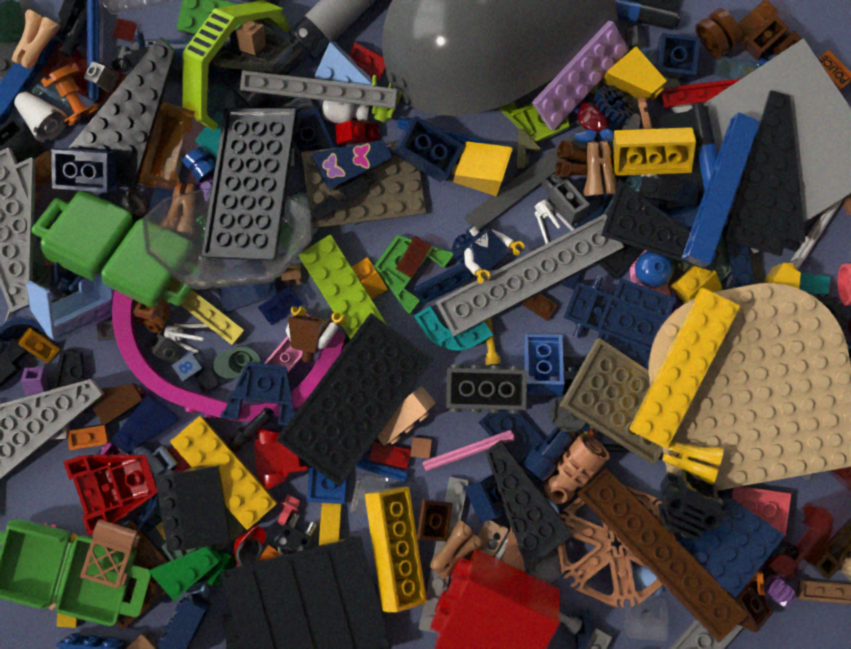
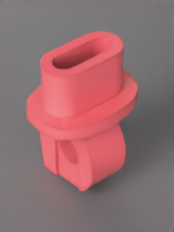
(290, 506)

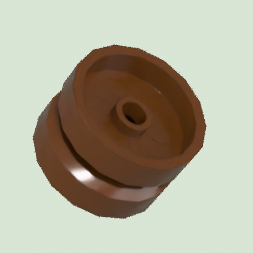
(719, 33)

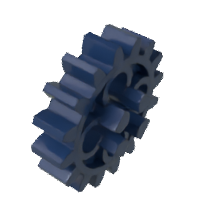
(607, 97)

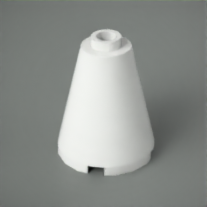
(40, 116)

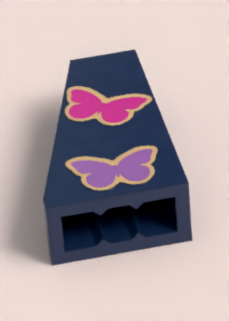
(350, 162)

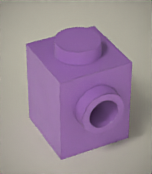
(34, 381)

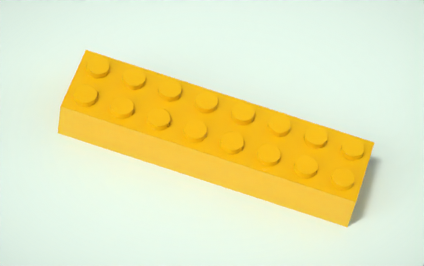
(684, 367)

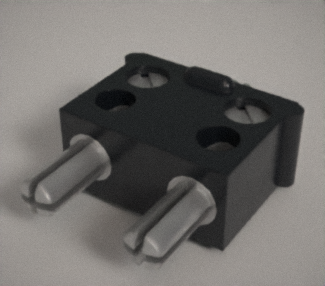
(294, 541)

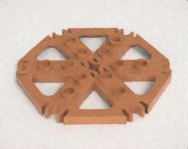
(601, 555)

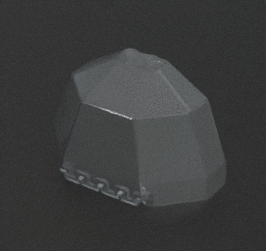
(176, 237)

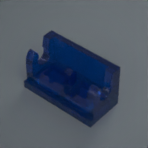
(280, 305)

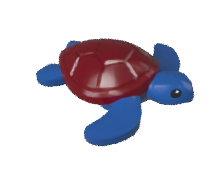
(593, 122)

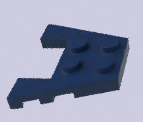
(262, 384)

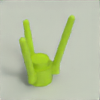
(383, 114)

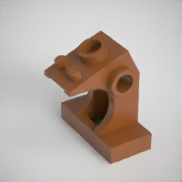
(153, 317)

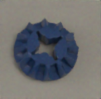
(457, 248)

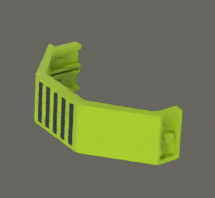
(208, 42)

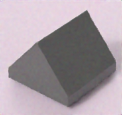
(635, 37)

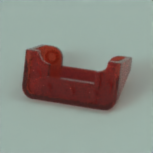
(820, 529)

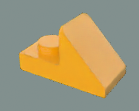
(369, 278)
(38, 344)

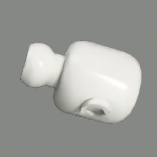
(342, 112)

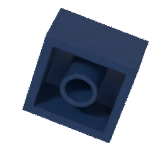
(677, 56)

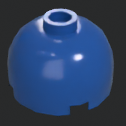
(654, 269)

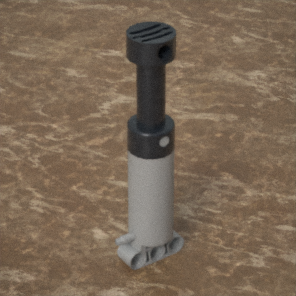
(311, 38)

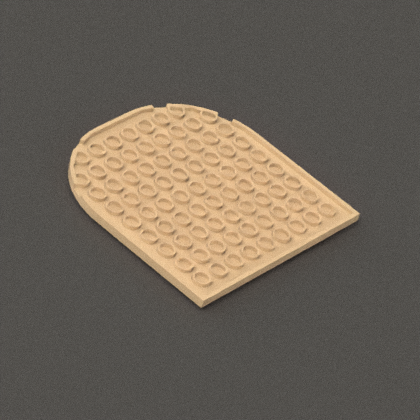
(772, 390)

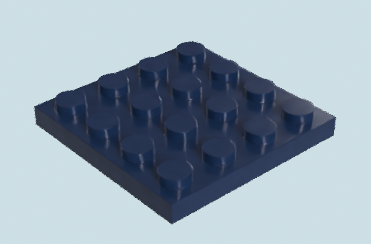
(735, 548)

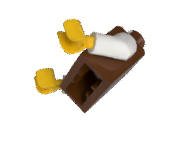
(311, 333)

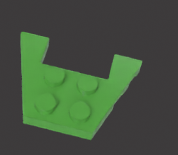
(396, 280)

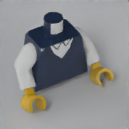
(486, 250)

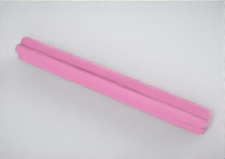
(466, 451)

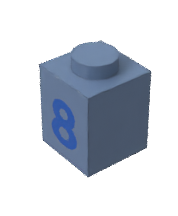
(189, 366)

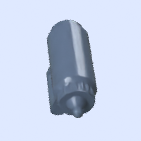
(154, 463)

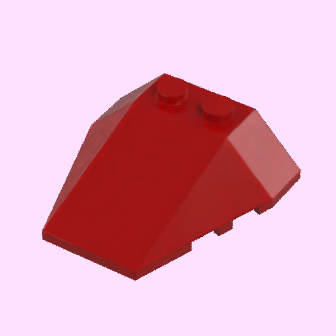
(110, 485)

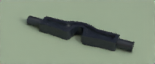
(347, 192)

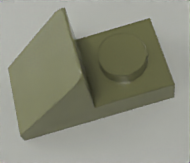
(524, 145)

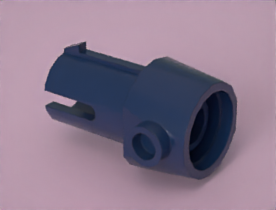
(543, 461)

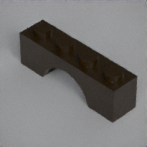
(830, 556)

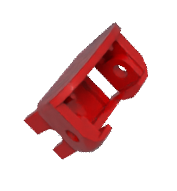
(273, 459)

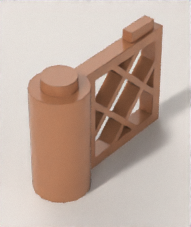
(116, 538)

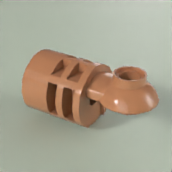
(576, 468)

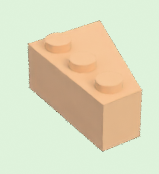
(410, 410)

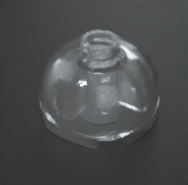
(547, 568)

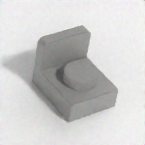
(101, 76)

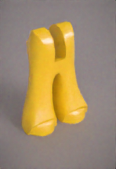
(708, 454)

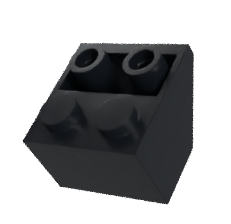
(19, 139)

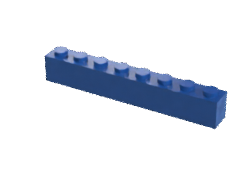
(721, 190)

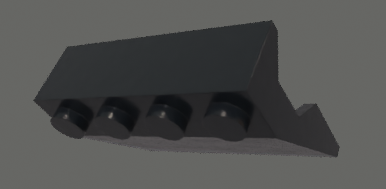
(192, 507)

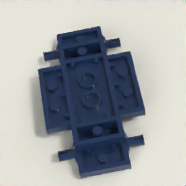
(623, 320)

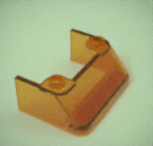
(165, 147)

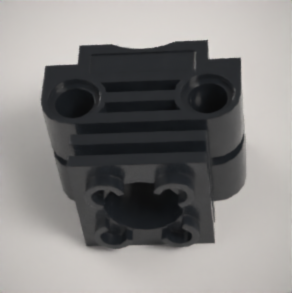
(689, 505)

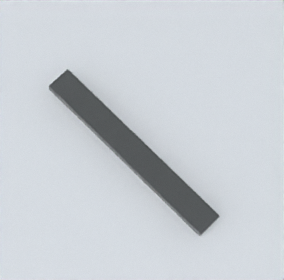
(519, 187)

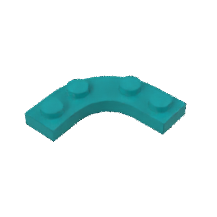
(443, 337)

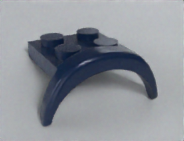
(16, 327)

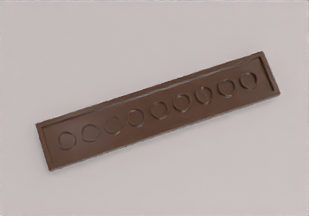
(662, 555)

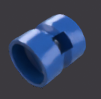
(200, 164)

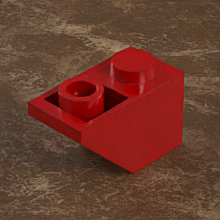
(357, 132)

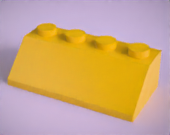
(653, 151)

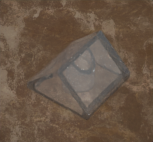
(365, 484)

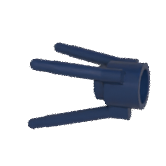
(65, 282)

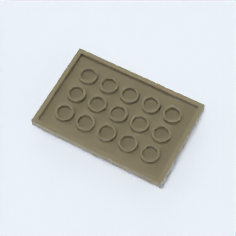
(391, 196)
(608, 397)

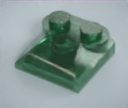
(11, 22)

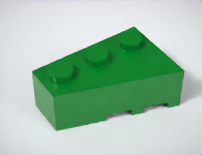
(182, 572)

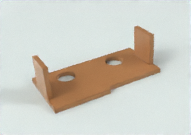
(487, 532)

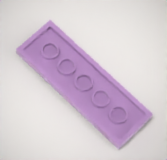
(580, 75)

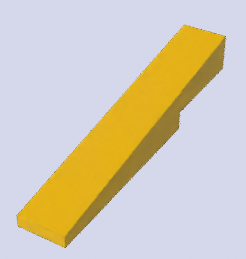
(330, 523)

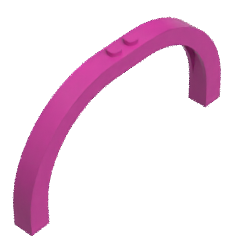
(129, 346)

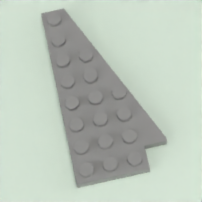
(16, 225)
(37, 418)

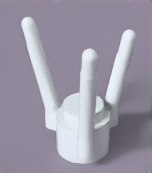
(546, 209)
(175, 334)

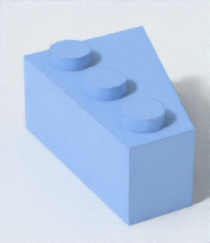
(340, 67)

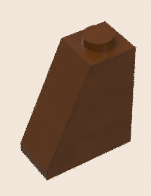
(117, 402)

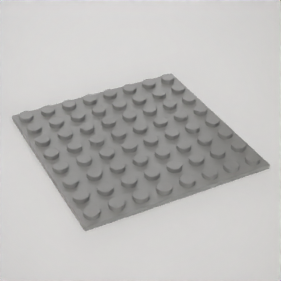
(818, 117)

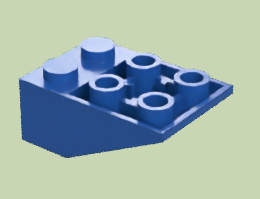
(75, 641)

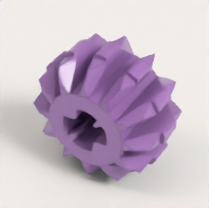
(778, 590)

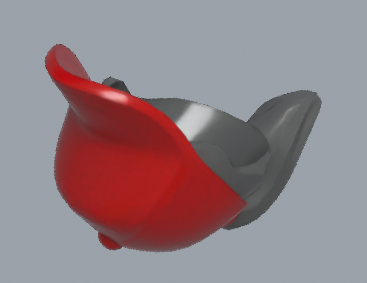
(249, 546)

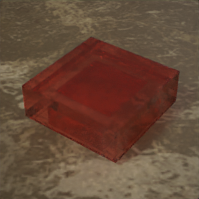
(124, 30)

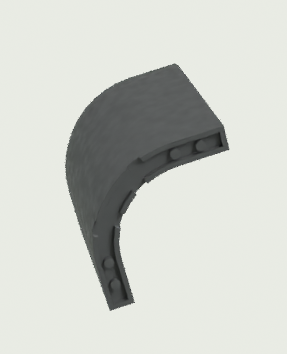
(483, 52)

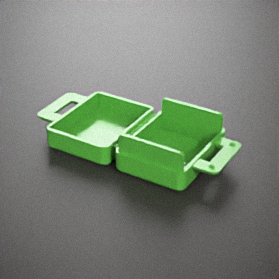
(99, 238)
(45, 568)

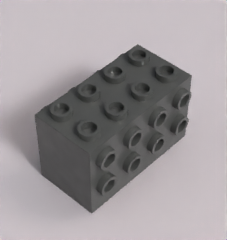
(486, 388)

